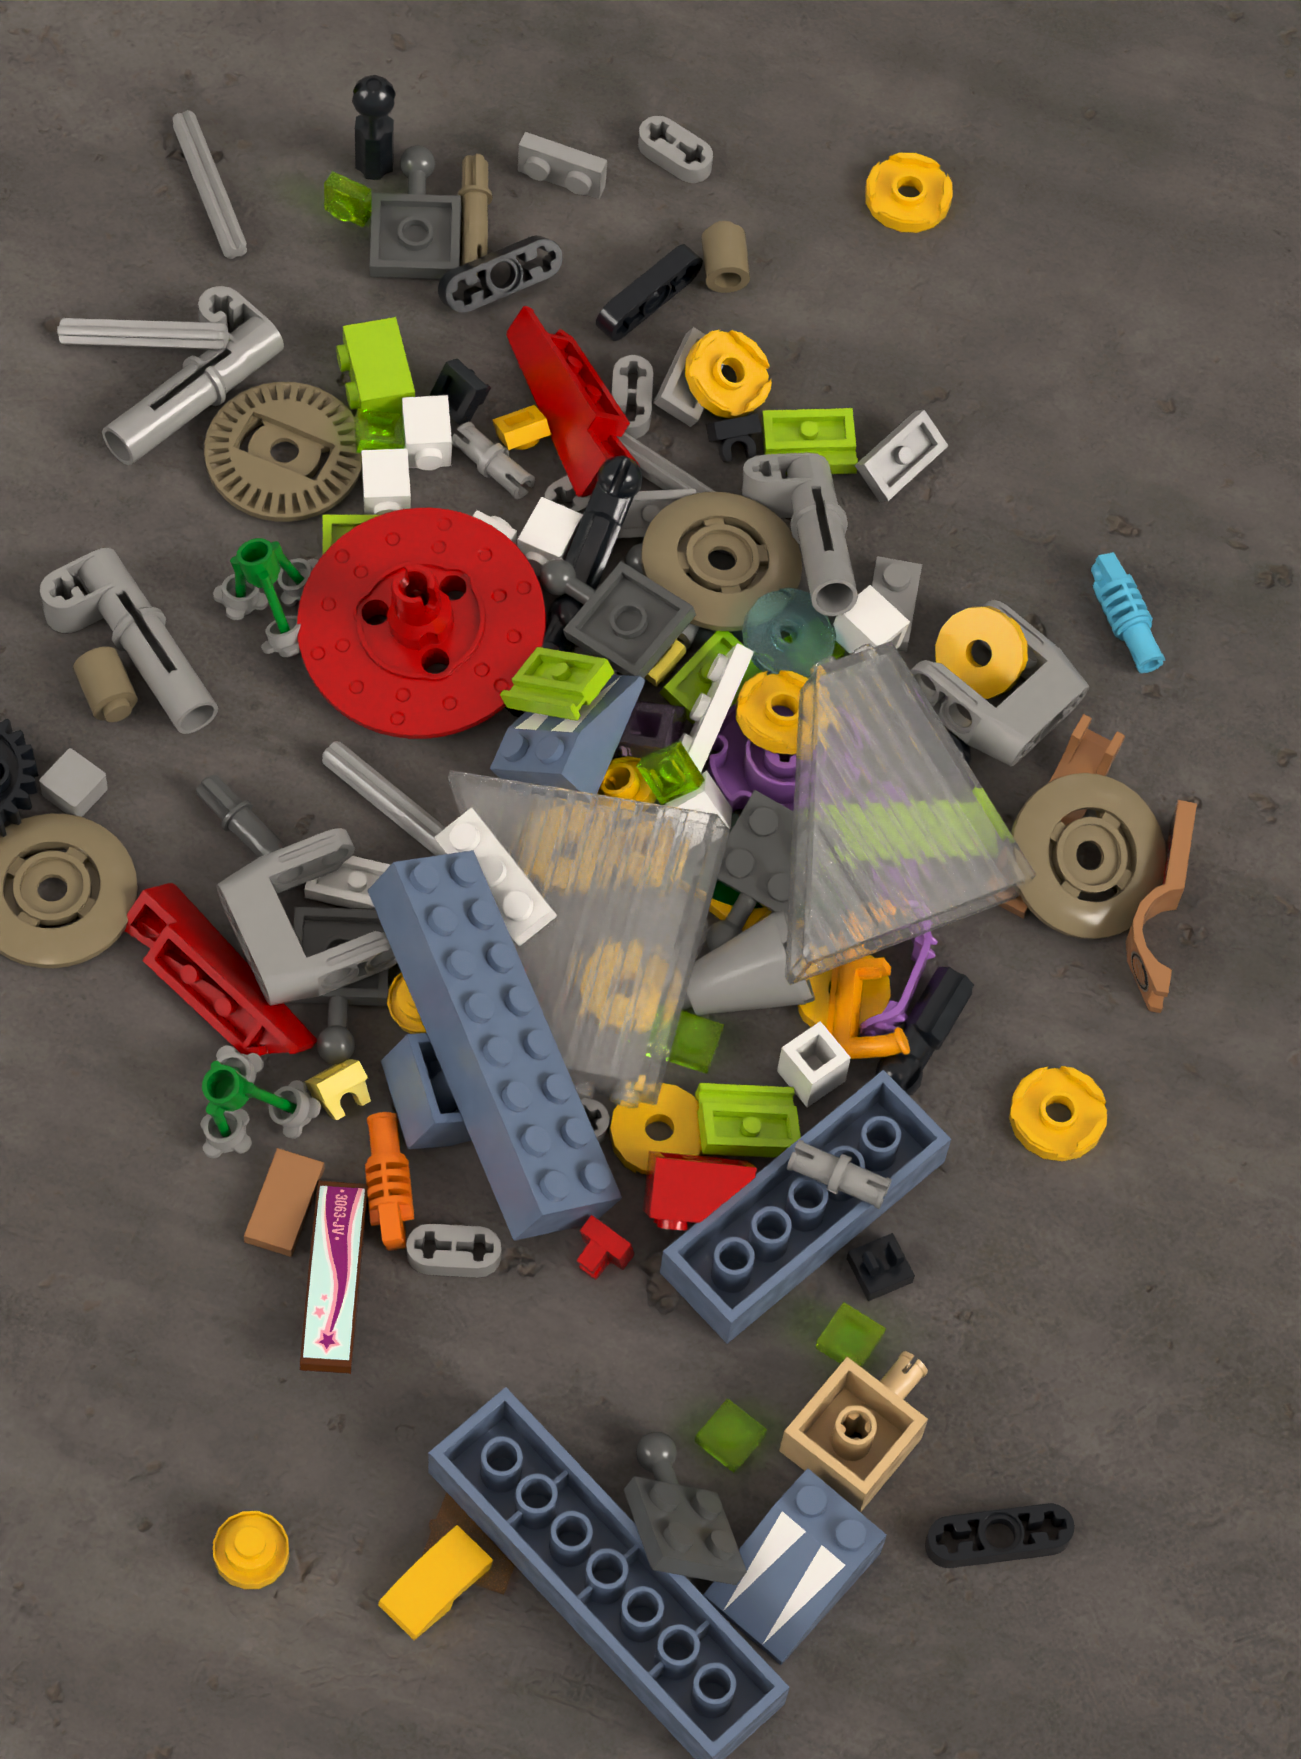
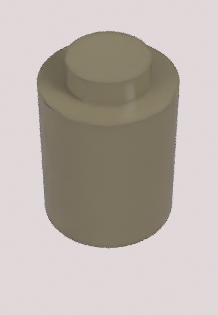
(725, 257)
(105, 684)

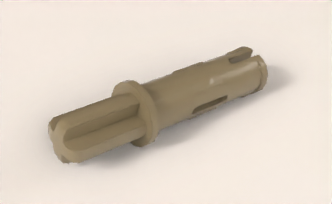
(474, 202)

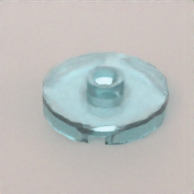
(789, 612)

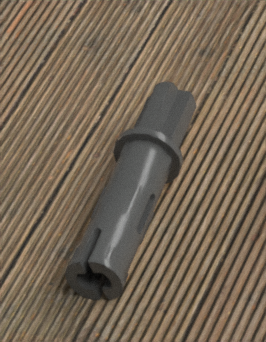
(238, 817)

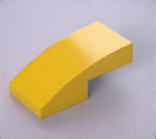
(435, 1582)

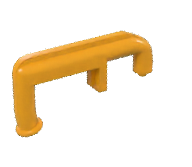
(845, 1011)

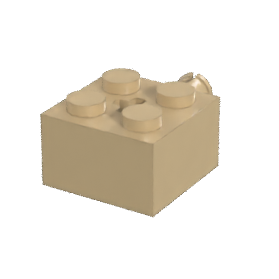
(860, 1404)

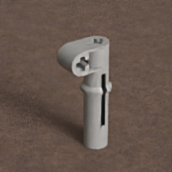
(202, 379)
(815, 524)
(135, 629)

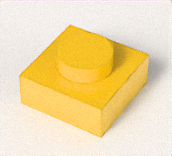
(521, 428)

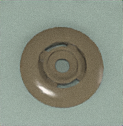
(277, 489)
(711, 521)
(1128, 844)
(98, 884)

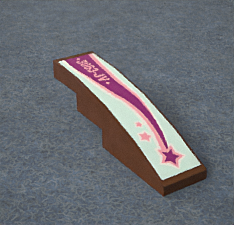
(334, 1277)

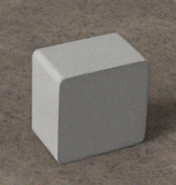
(73, 783)

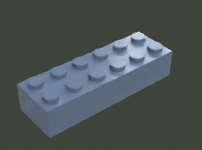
(790, 1224)

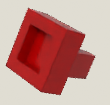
(602, 1248)

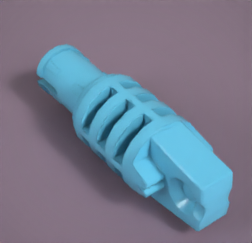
(1126, 611)

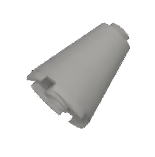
(747, 973)

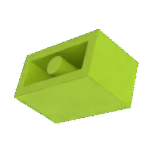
(376, 366)

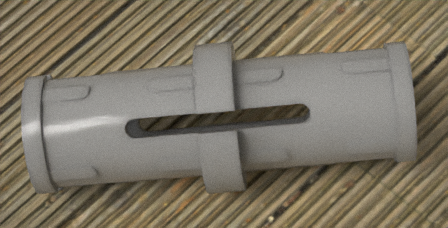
(493, 460)
(839, 1174)

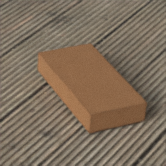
(284, 1202)

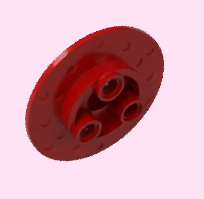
(391, 570)

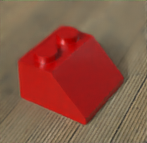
(691, 1186)

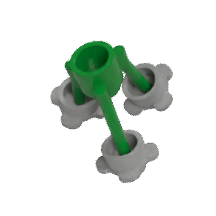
(258, 567)
(228, 1089)

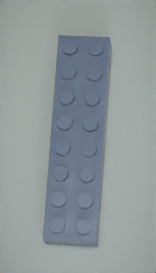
(493, 1044)
(596, 1574)

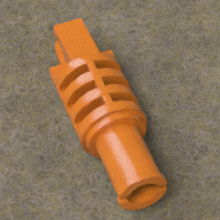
(388, 1181)

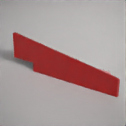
(571, 397)
(211, 974)

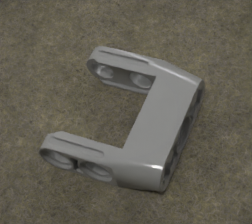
(1024, 717)
(268, 936)

